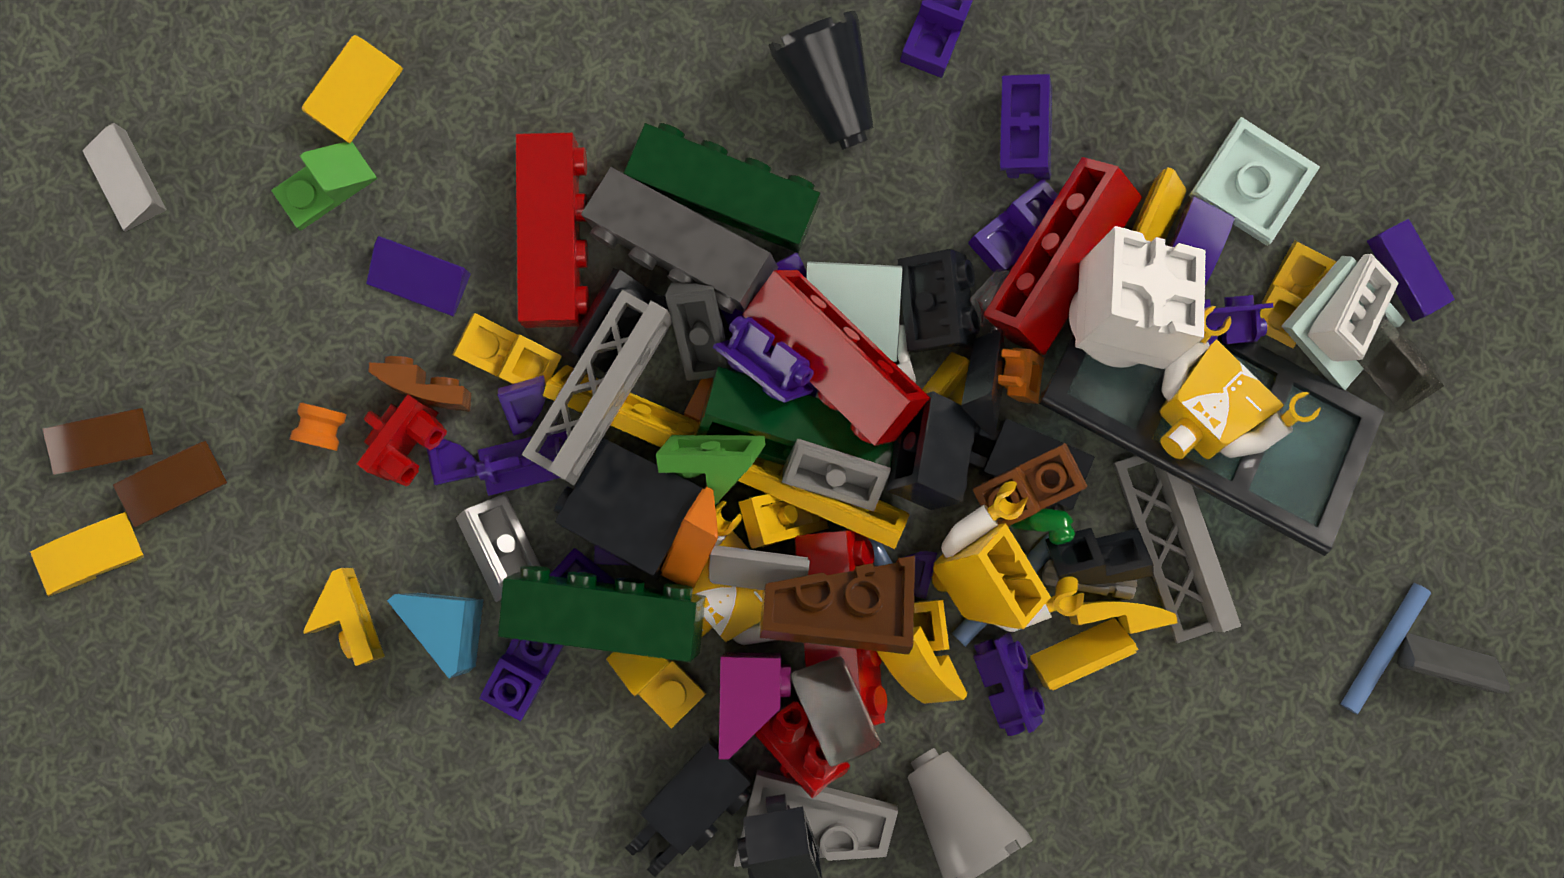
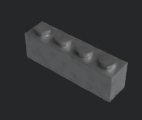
(677, 240)

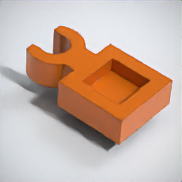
(1022, 374)

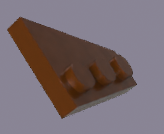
(846, 609)

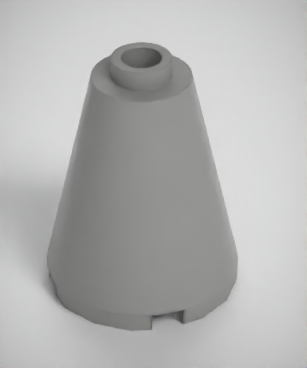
(962, 818)

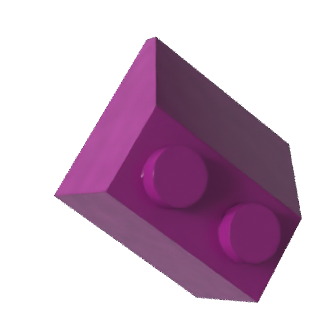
(749, 696)

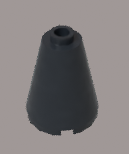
(829, 76)

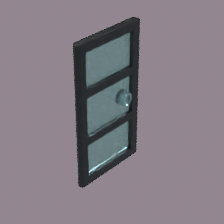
(1292, 487)

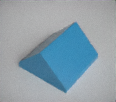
(444, 626)

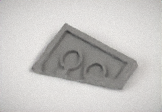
(841, 822)

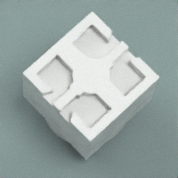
(1138, 300)

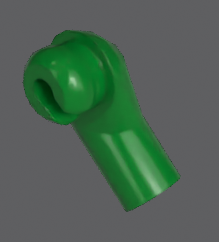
(1054, 521)

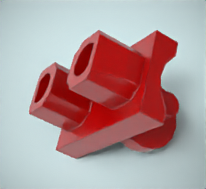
(396, 436)
(798, 750)

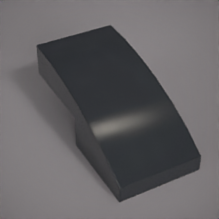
(1102, 559)

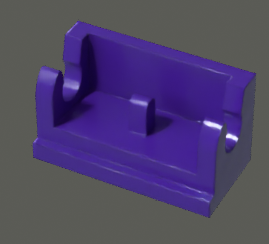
(1026, 125)

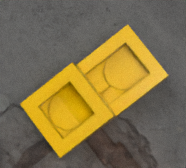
(1293, 282)
(504, 352)
(86, 554)
(1131, 616)
(924, 674)

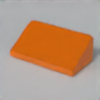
(693, 541)

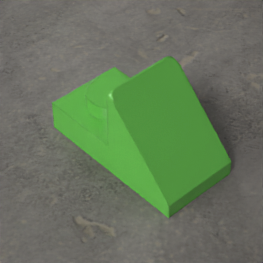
(326, 181)
(718, 456)

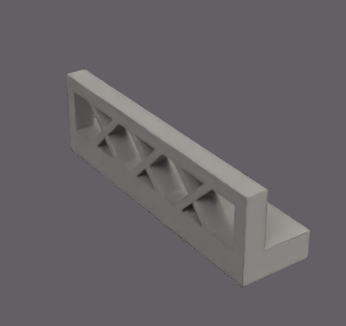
(607, 392)
(1196, 548)

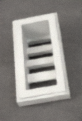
(1332, 328)

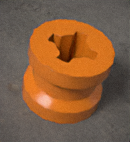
(318, 426)

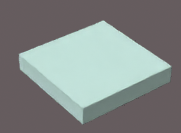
(1255, 180)
(866, 296)
(1302, 319)

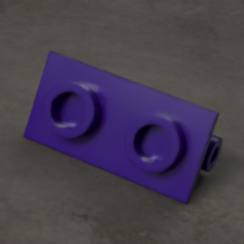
(1245, 319)
(781, 374)
(507, 469)
(1006, 666)

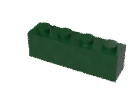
(724, 187)
(741, 407)
(601, 614)

